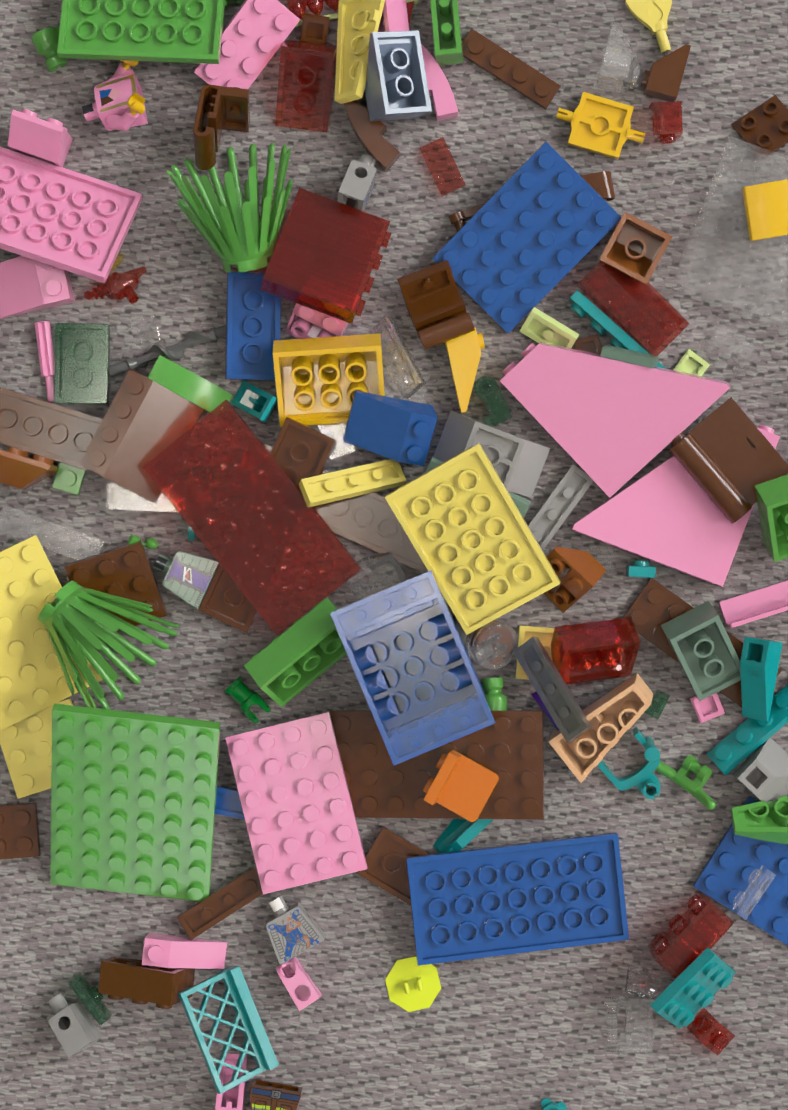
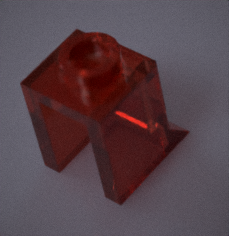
(667, 121)

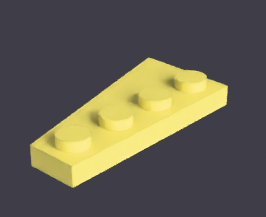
(355, 24)

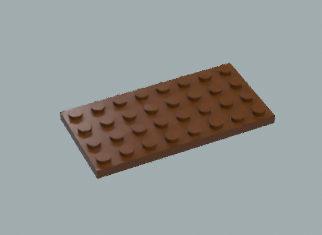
(384, 790)

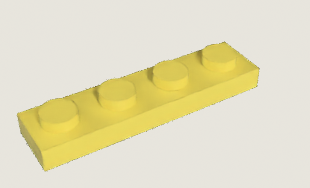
(351, 482)

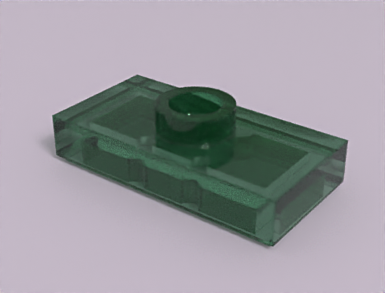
(90, 998)

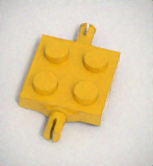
(600, 125)

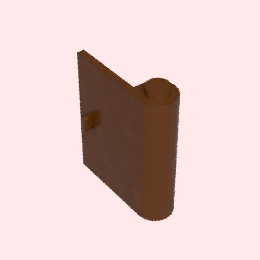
(728, 459)

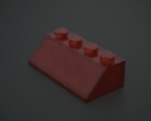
(634, 307)

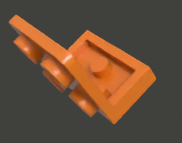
(461, 785)

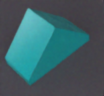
(254, 401)

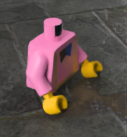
(118, 100)

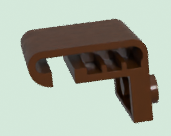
(217, 110)
(435, 305)

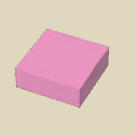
(707, 708)

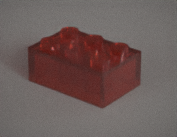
(690, 934)

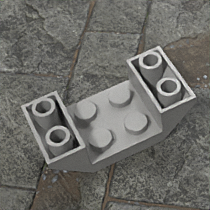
(513, 458)

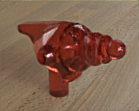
(118, 286)

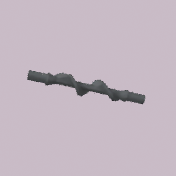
(174, 351)

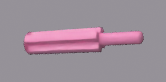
(46, 355)

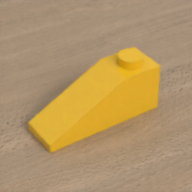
(464, 359)

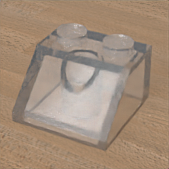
(618, 63)

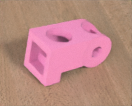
(298, 983)

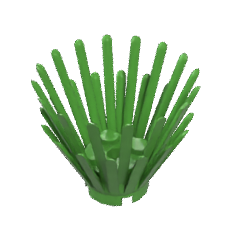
(230, 224)
(74, 627)

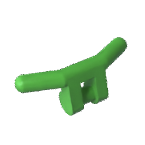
(694, 787)

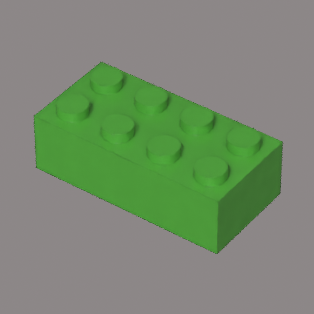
(298, 655)

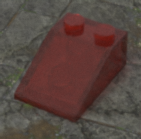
(305, 85)

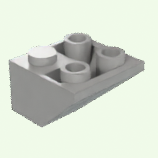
(765, 772)

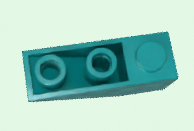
(758, 676)

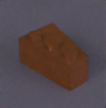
(143, 983)

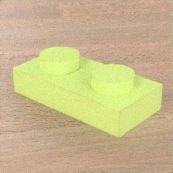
(548, 330)

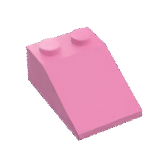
(32, 286)

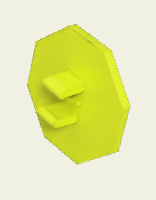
(412, 985)

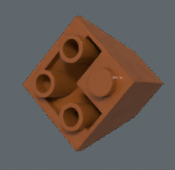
(22, 471)
(577, 575)

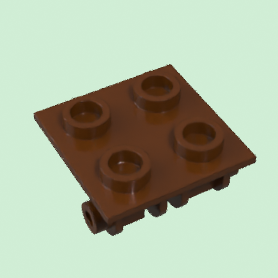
(765, 125)

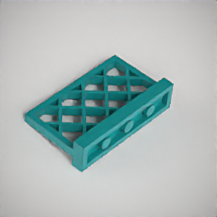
(250, 1024)

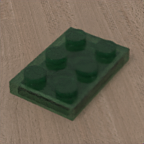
(81, 363)

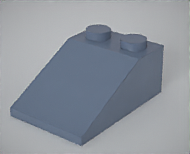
(396, 77)

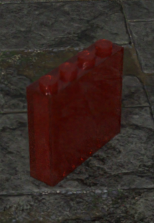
(326, 256)

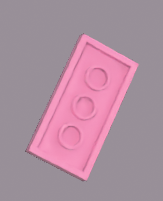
(249, 43)

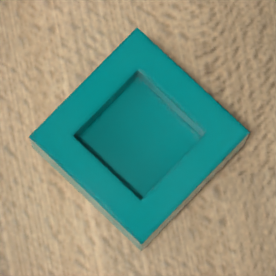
(640, 569)

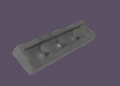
(552, 689)

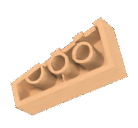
(609, 721)

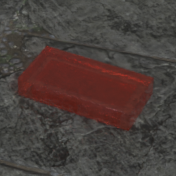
(442, 167)

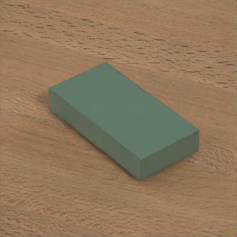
(629, 356)

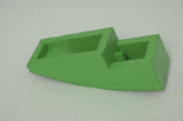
(188, 384)

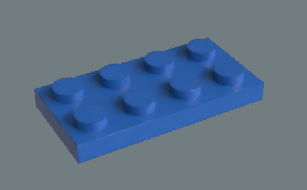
(250, 328)

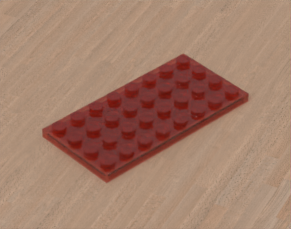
(251, 517)

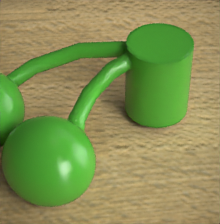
(150, 543)

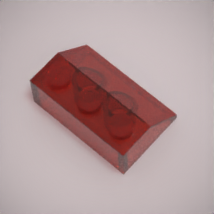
(595, 650)

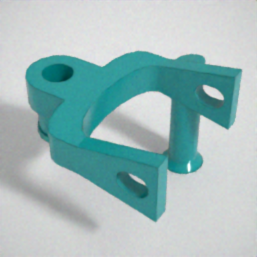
(644, 775)

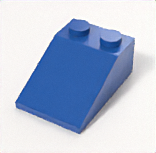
(391, 427)

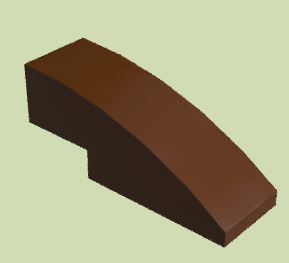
(371, 135)

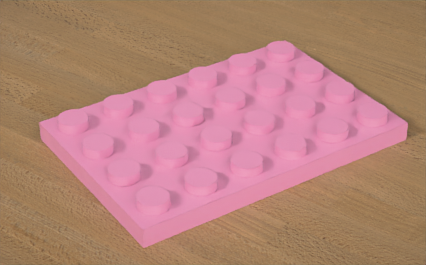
(62, 215)
(296, 803)

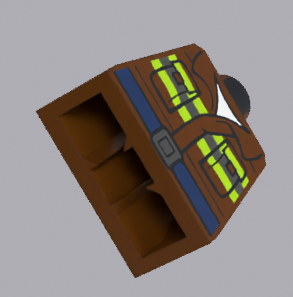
(273, 1096)

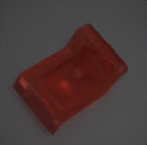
(710, 1031)

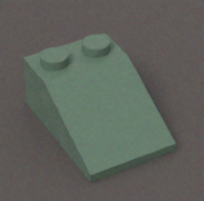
(703, 650)

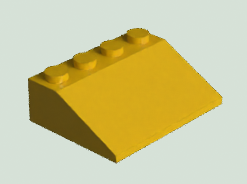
(321, 376)

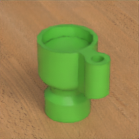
(46, 45)
(493, 694)

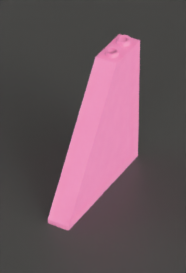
(606, 409)
(670, 522)

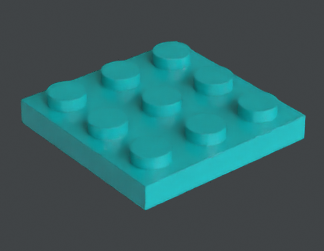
(693, 989)

